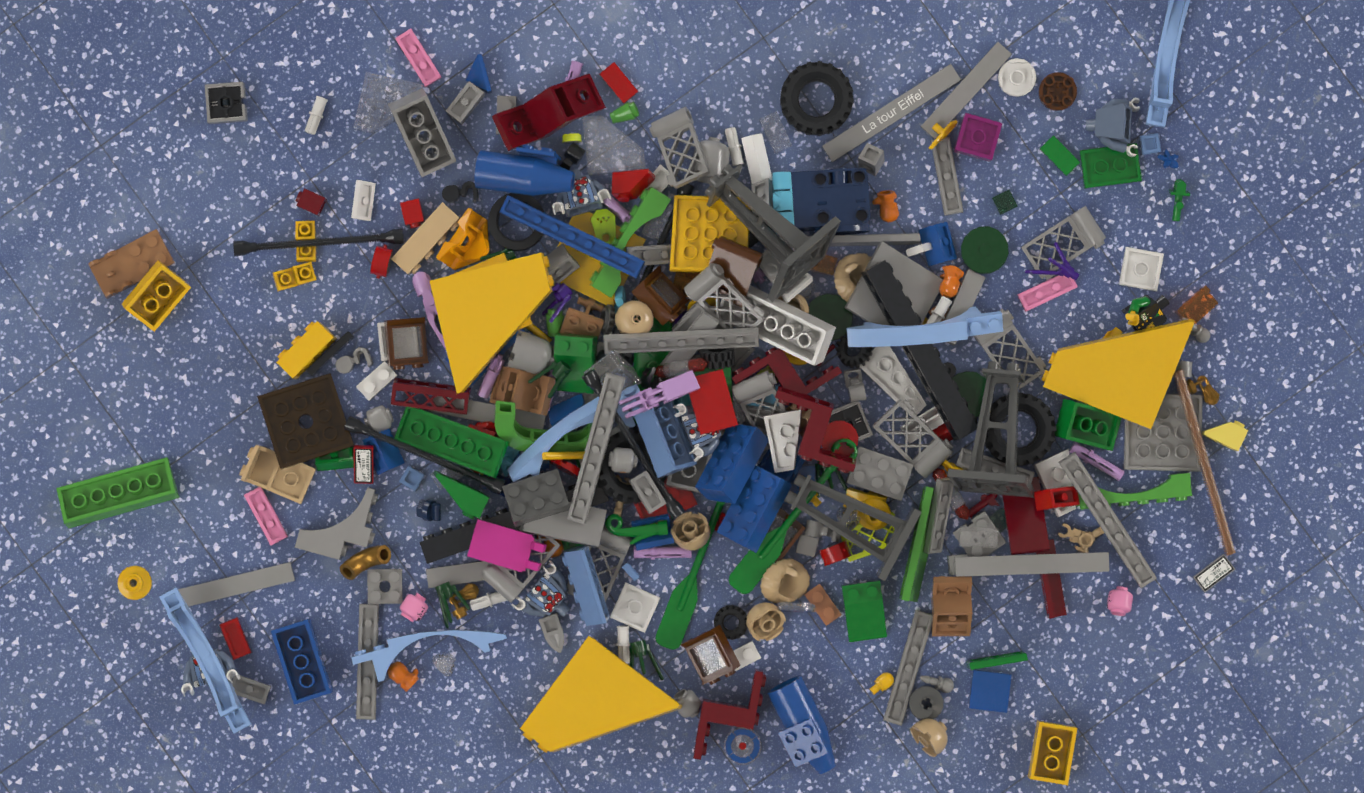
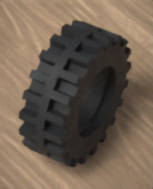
(823, 73)
(1044, 429)
(609, 482)

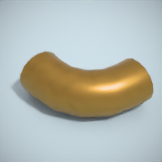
(365, 559)

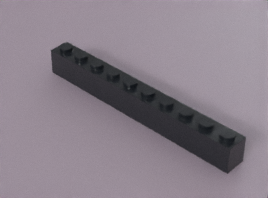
(923, 357)
(459, 540)

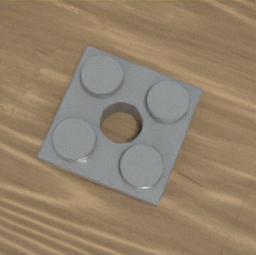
(376, 595)

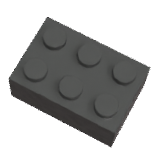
(536, 497)

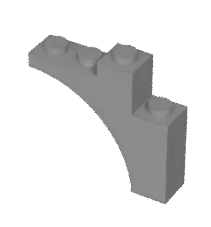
(353, 529)

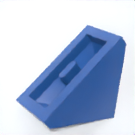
(478, 75)

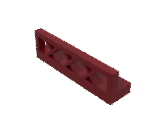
(427, 389)
(1052, 589)

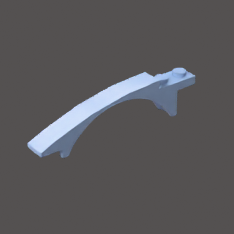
(1163, 77)
(954, 329)
(531, 459)
(383, 656)
(221, 688)

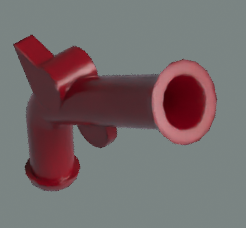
(985, 500)

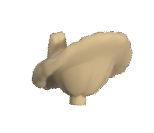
(849, 273)
(785, 581)

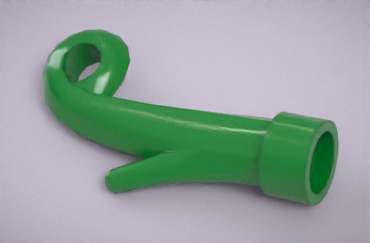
(639, 532)

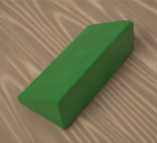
(338, 460)

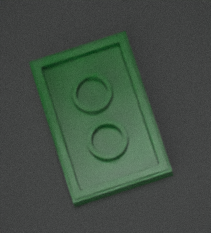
(1109, 167)
(996, 660)

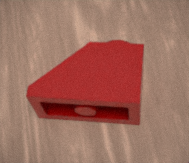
(630, 184)
(1056, 498)

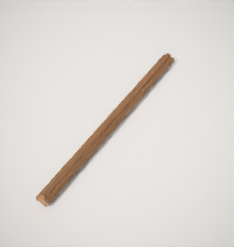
(1213, 492)

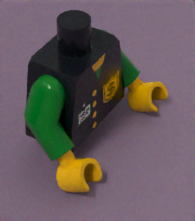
(1146, 312)

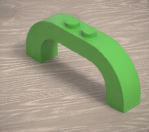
(522, 437)

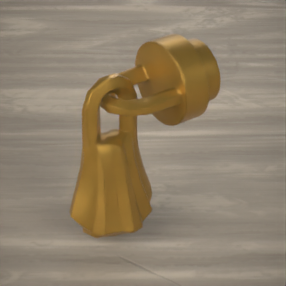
(1210, 395)
(469, 592)

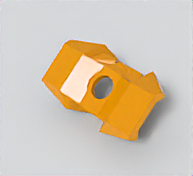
(458, 255)

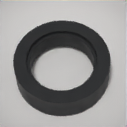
(493, 222)

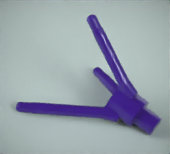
(1064, 268)

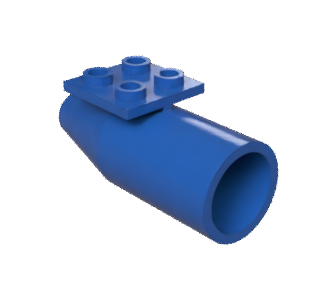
(528, 173)
(805, 729)

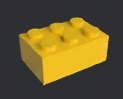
(156, 295)
(306, 349)
(1052, 752)

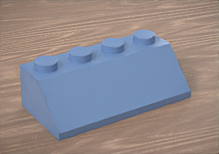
(665, 439)
(586, 584)

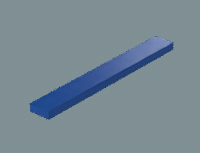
(572, 236)

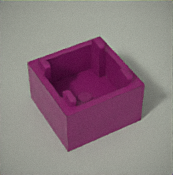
(977, 137)

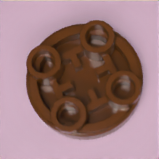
(1057, 91)

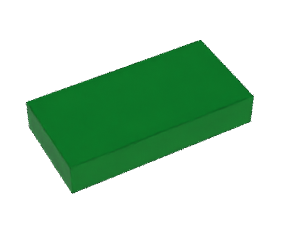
(1059, 155)

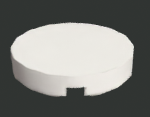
(1017, 77)

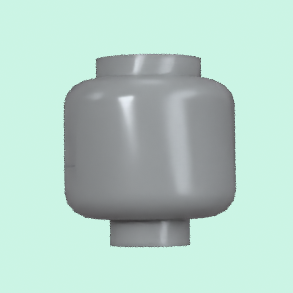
(379, 418)
(622, 460)
(689, 702)

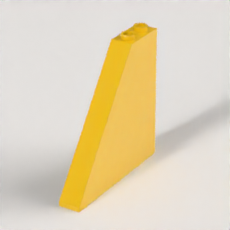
(486, 309)
(1121, 372)
(594, 698)

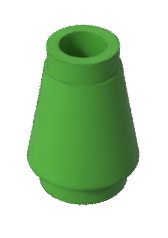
(625, 113)
(554, 327)

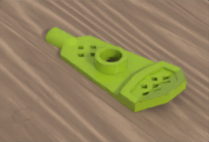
(604, 227)

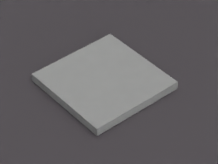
(917, 284)
(1167, 443)

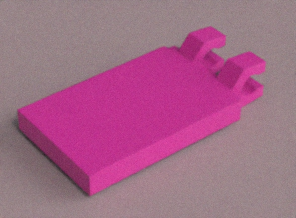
(504, 546)

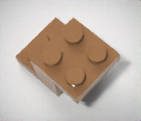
(513, 386)
(951, 606)

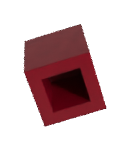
(310, 201)

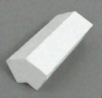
(756, 158)
(930, 418)

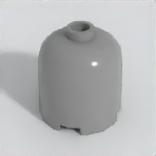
(716, 156)
(530, 353)

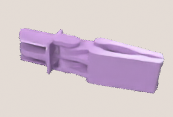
(422, 286)
(668, 390)

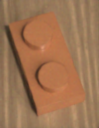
(824, 606)

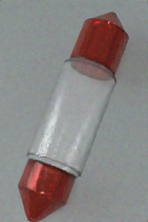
(679, 367)
(957, 504)

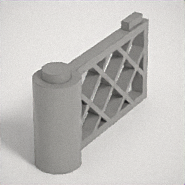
(675, 125)
(1085, 228)
(708, 282)
(987, 339)
(753, 390)
(931, 456)
(615, 546)
(508, 584)

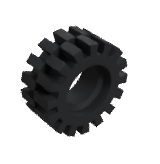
(718, 357)
(852, 361)
(736, 611)

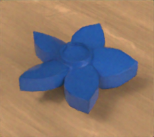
(1169, 160)

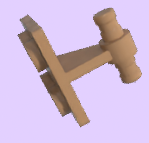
(583, 323)

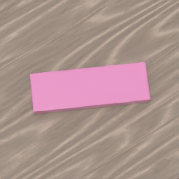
(418, 57)
(1046, 291)
(265, 515)

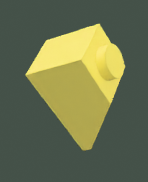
(1227, 434)

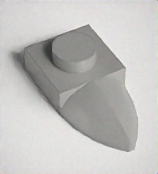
(553, 631)

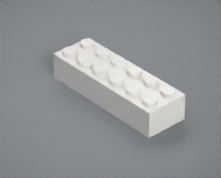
(787, 327)

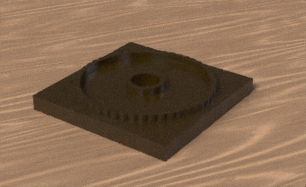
(311, 398)

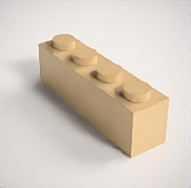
(425, 239)

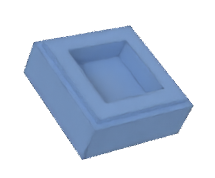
(1150, 144)
(412, 478)
(631, 571)

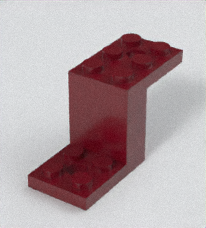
(548, 112)
(784, 372)
(815, 430)
(729, 714)

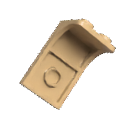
(265, 472)

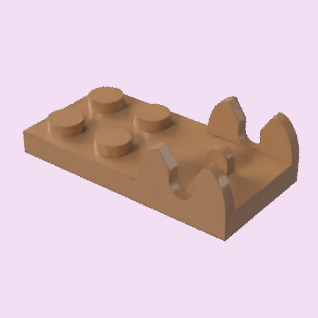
(130, 263)

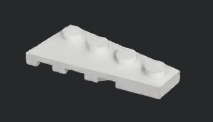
(892, 378)

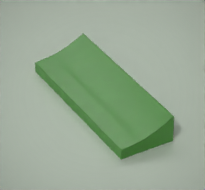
(117, 493)
(917, 557)

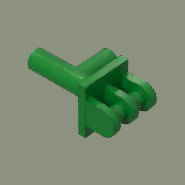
(1179, 191)

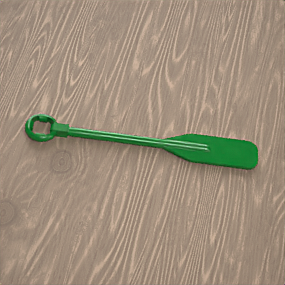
(754, 565)
(684, 598)

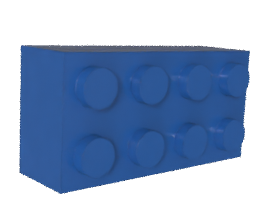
(732, 463)
(755, 509)
(302, 661)

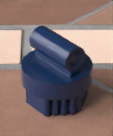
(429, 510)

